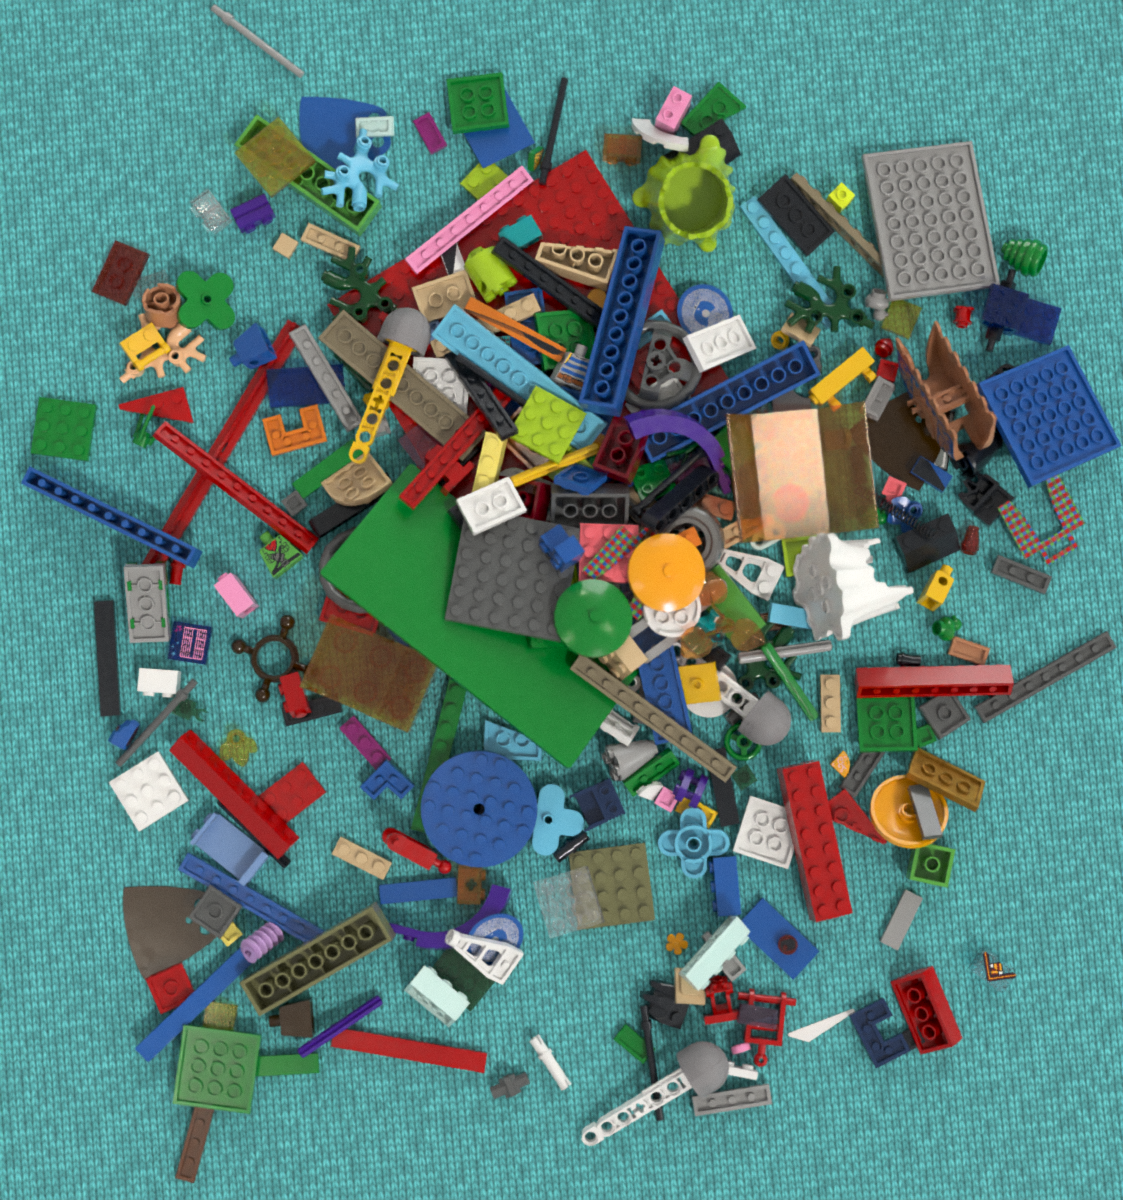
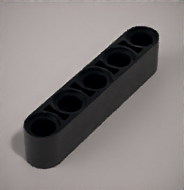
(680, 499)
(338, 515)

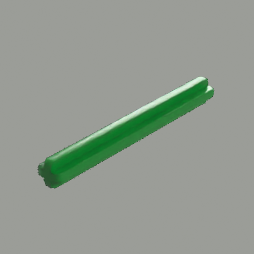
(789, 681)

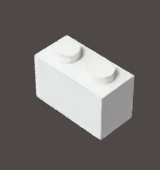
(158, 681)

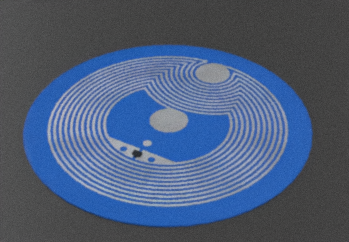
(702, 307)
(499, 928)

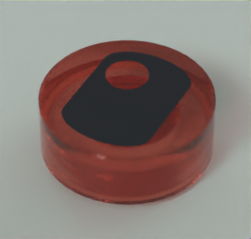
(787, 944)

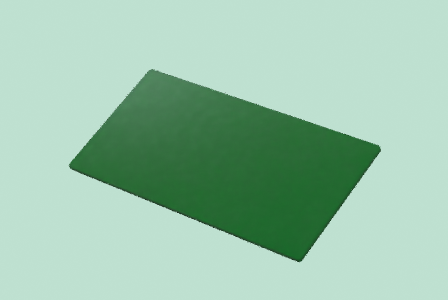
(402, 575)

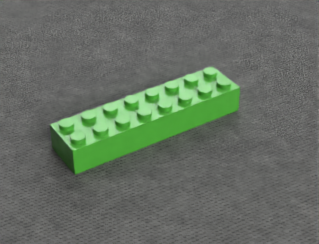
(310, 185)

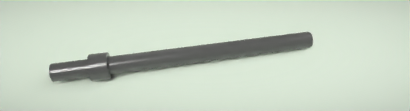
(181, 695)

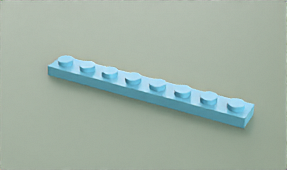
(781, 249)

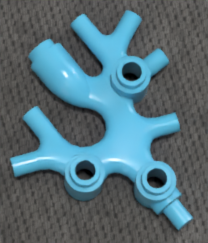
(349, 175)

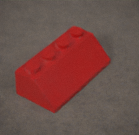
(926, 1007)

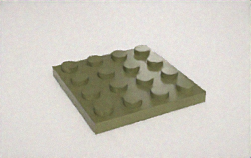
(620, 882)

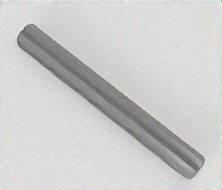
(787, 651)

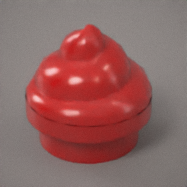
(884, 347)

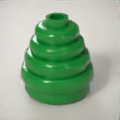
(1025, 255)

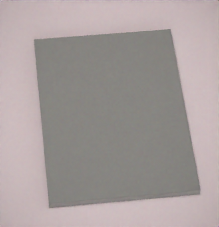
(930, 220)

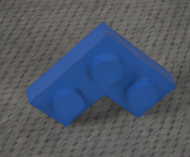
(387, 776)

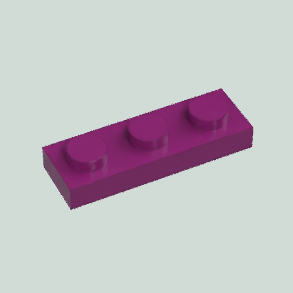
(364, 742)

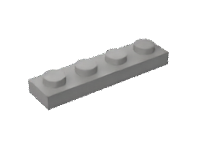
(732, 1099)

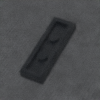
(319, 708)

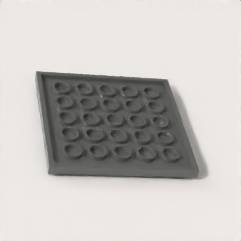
(507, 580)

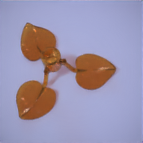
(745, 633)

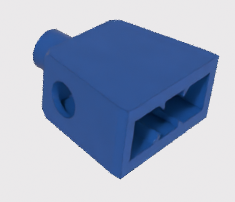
(253, 348)

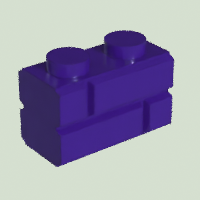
(253, 213)

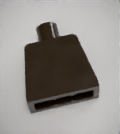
(295, 1019)

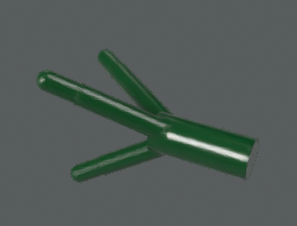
(687, 450)

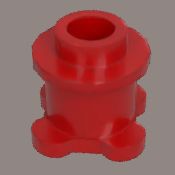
(962, 316)

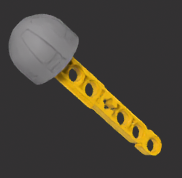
(406, 334)

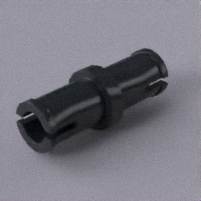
(571, 846)

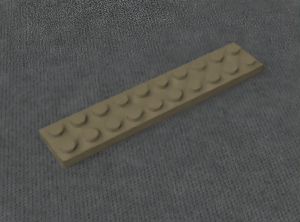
(414, 393)

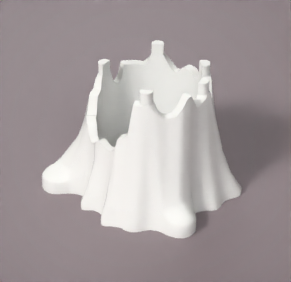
(840, 586)

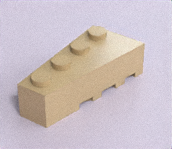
(578, 263)

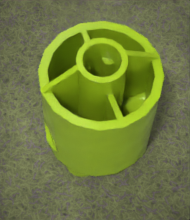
(489, 273)

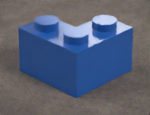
(561, 548)

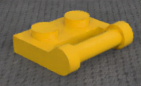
(141, 341)

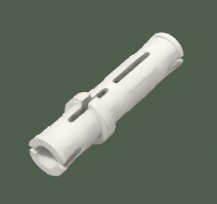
(545, 1054)

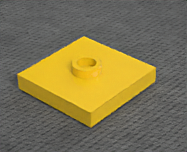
(700, 682)

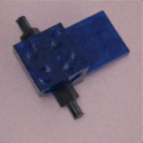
(1015, 314)

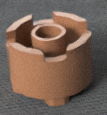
(162, 305)

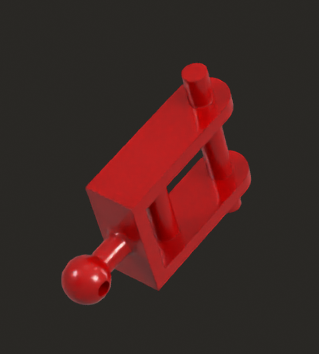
(414, 850)
(782, 1000)

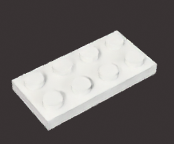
(719, 343)

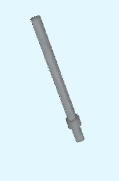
(228, 19)

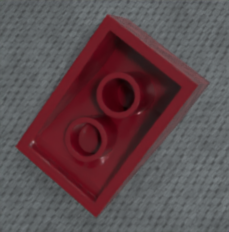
(620, 452)
(535, 498)

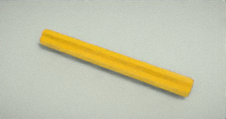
(550, 466)

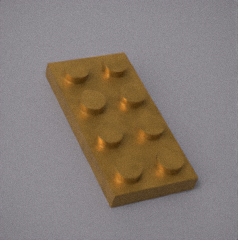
(945, 779)

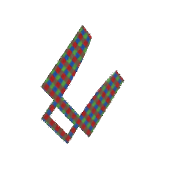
(1026, 537)
(611, 554)

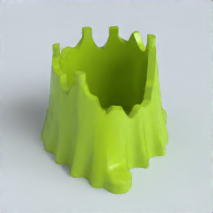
(689, 195)

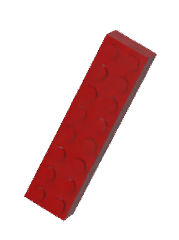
(814, 840)

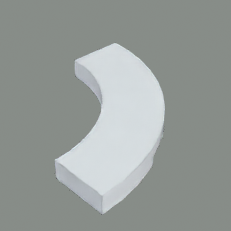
(654, 135)

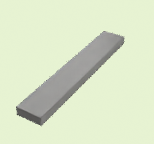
(326, 378)

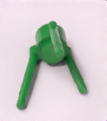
(140, 436)

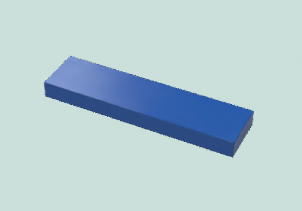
(418, 890)

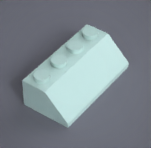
(715, 952)

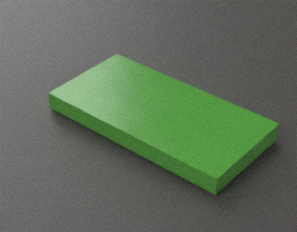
(736, 604)

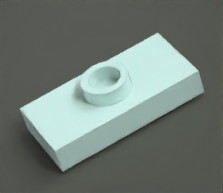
(376, 126)

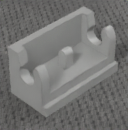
(878, 398)

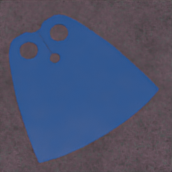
(330, 127)

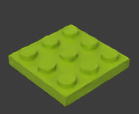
(547, 424)

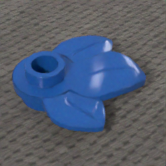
(905, 504)

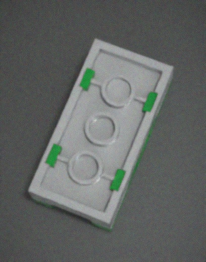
(147, 602)

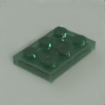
(462, 976)

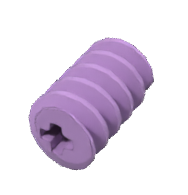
(261, 942)

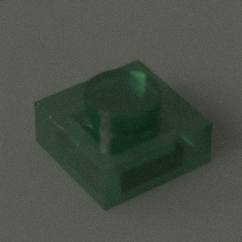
(744, 777)

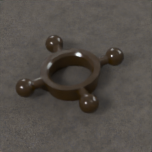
(239, 646)

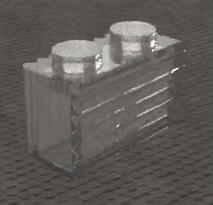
(210, 211)

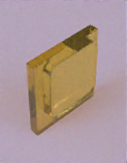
(901, 318)
(220, 1015)

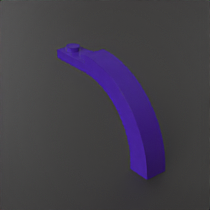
(664, 420)
(494, 904)

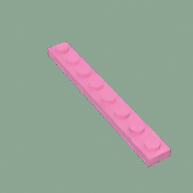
(468, 220)

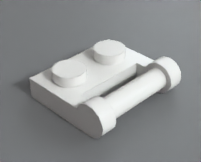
(619, 728)

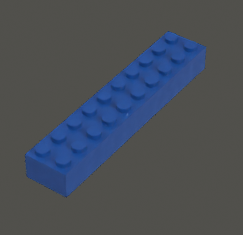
(622, 321)
(739, 395)

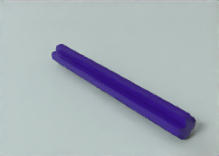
(339, 1026)

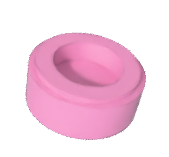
(740, 1048)

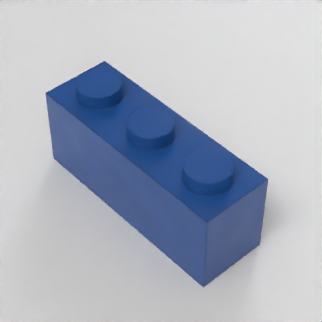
(725, 885)

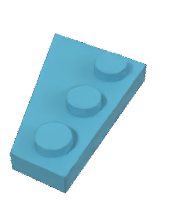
(510, 743)

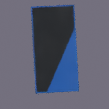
(931, 474)

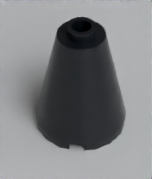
(974, 459)

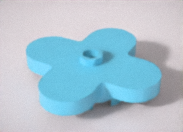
(564, 821)
(693, 857)

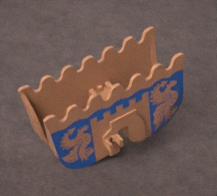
(943, 391)

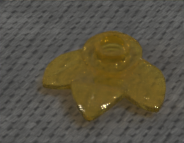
(237, 750)

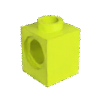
(840, 197)

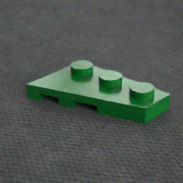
(715, 105)

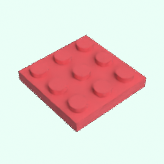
(592, 539)

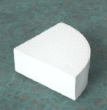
(650, 791)

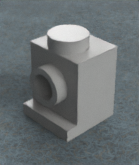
(384, 428)

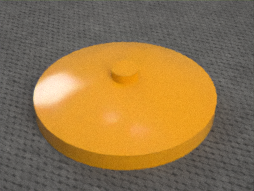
(666, 572)
(894, 814)

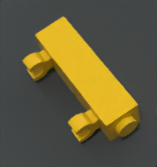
(841, 377)

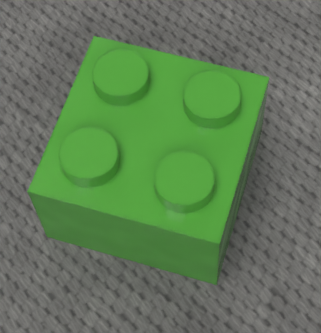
(931, 864)

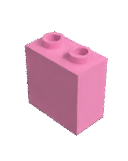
(673, 111)
(236, 595)

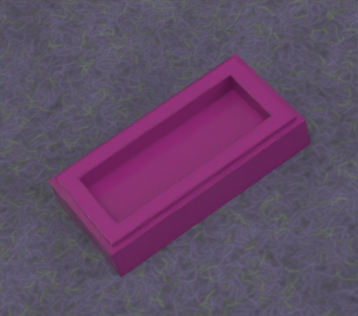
(430, 133)

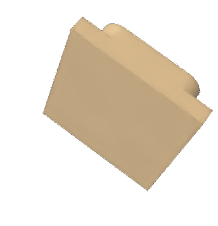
(797, 332)
(685, 992)

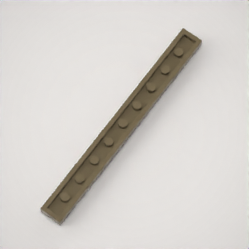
(653, 717)

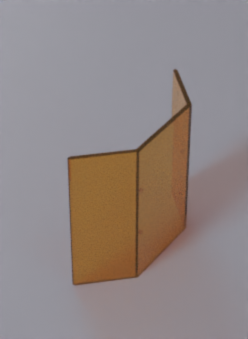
(802, 472)

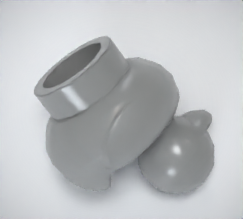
(878, 301)

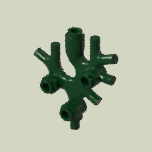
(368, 291)
(818, 309)
(759, 669)

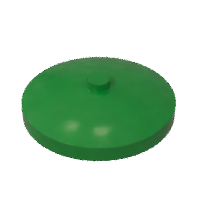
(592, 618)

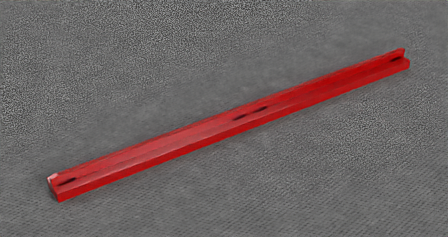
(229, 434)

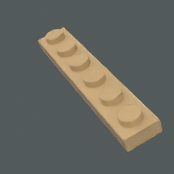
(518, 311)

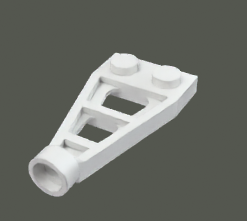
(766, 580)
(502, 965)

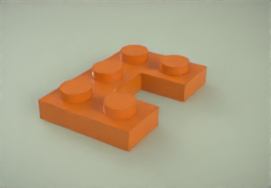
(284, 442)

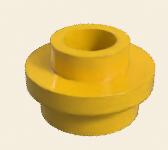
(776, 343)

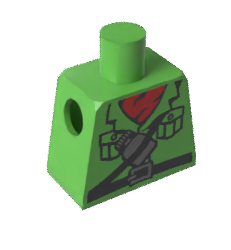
(278, 554)

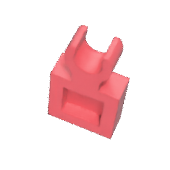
(893, 488)

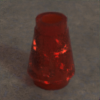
(970, 542)

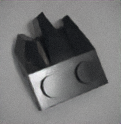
(984, 498)
(662, 1004)

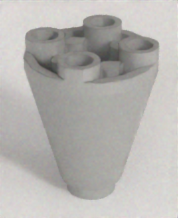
(625, 759)

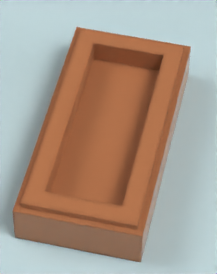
(968, 651)

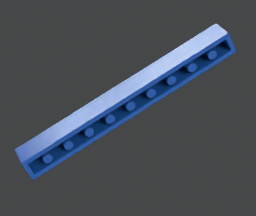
(112, 517)

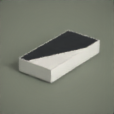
(453, 260)

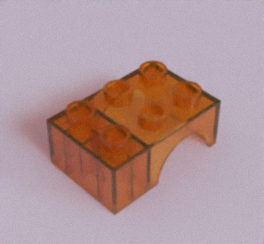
(369, 673)

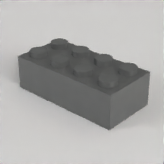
(603, 506)

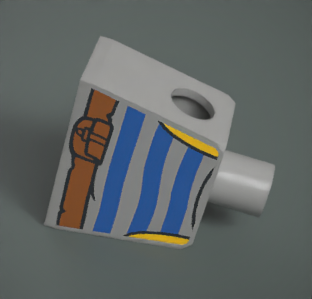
(572, 368)

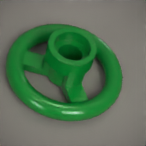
(744, 756)

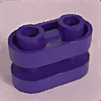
(681, 790)

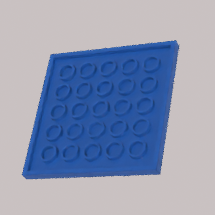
(1048, 416)

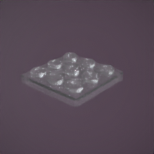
(568, 902)

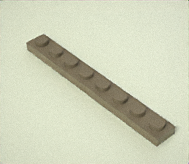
(839, 223)

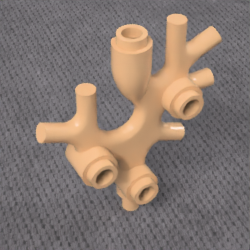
(174, 337)

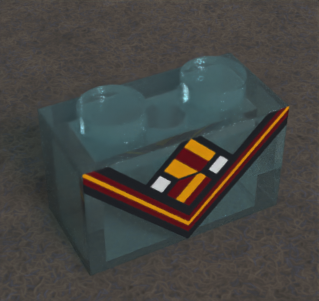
(992, 971)

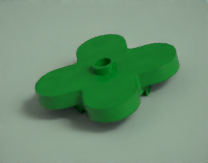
(195, 309)

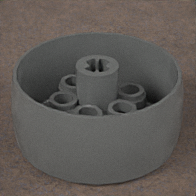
(712, 529)

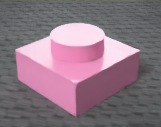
(666, 799)

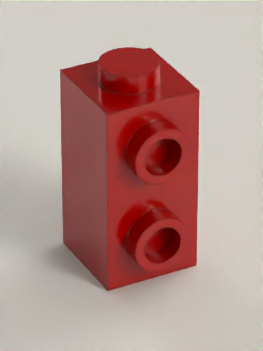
(295, 696)

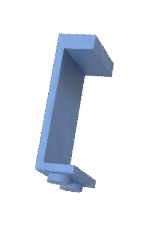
(230, 847)

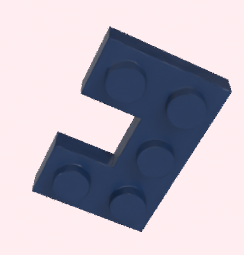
(865, 1023)

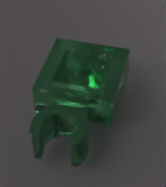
(188, 709)

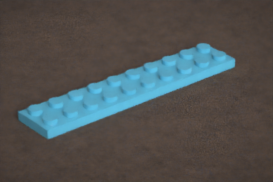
(474, 341)

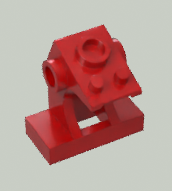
(454, 475)
(720, 1012)

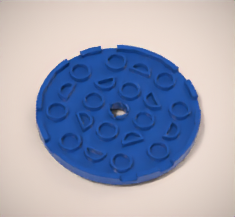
(484, 780)

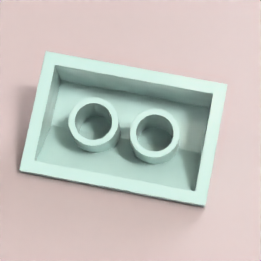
(437, 995)

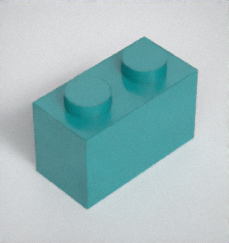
(522, 233)

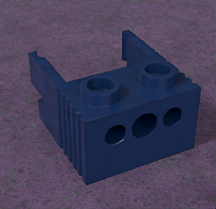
(599, 803)

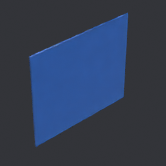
(498, 144)

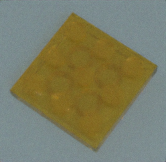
(275, 157)

